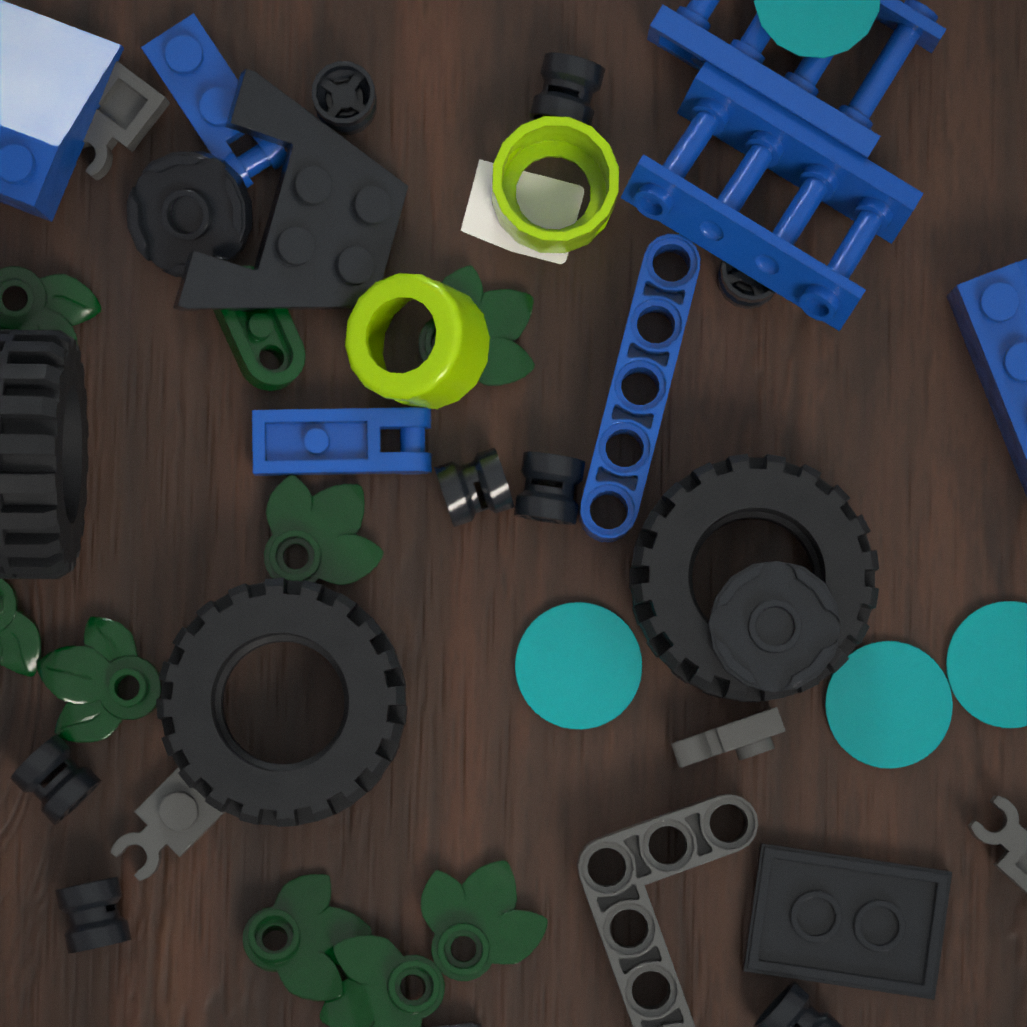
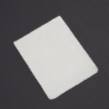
(540, 198)

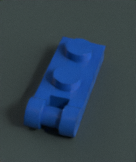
(205, 91)
(339, 441)

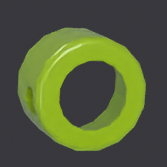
(556, 139)
(458, 350)

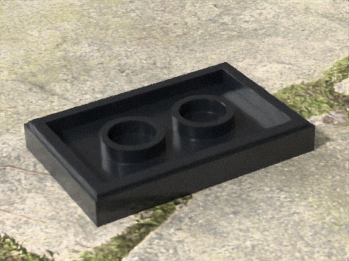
(847, 921)

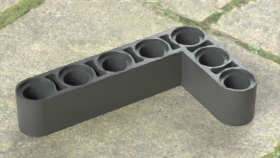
(630, 893)

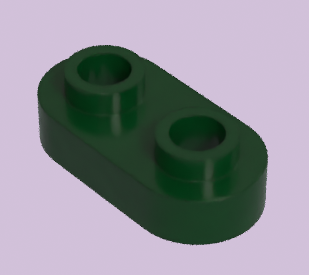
(263, 331)

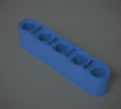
(646, 358)

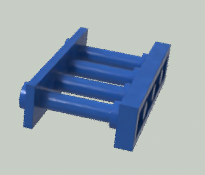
(688, 39)
(796, 152)

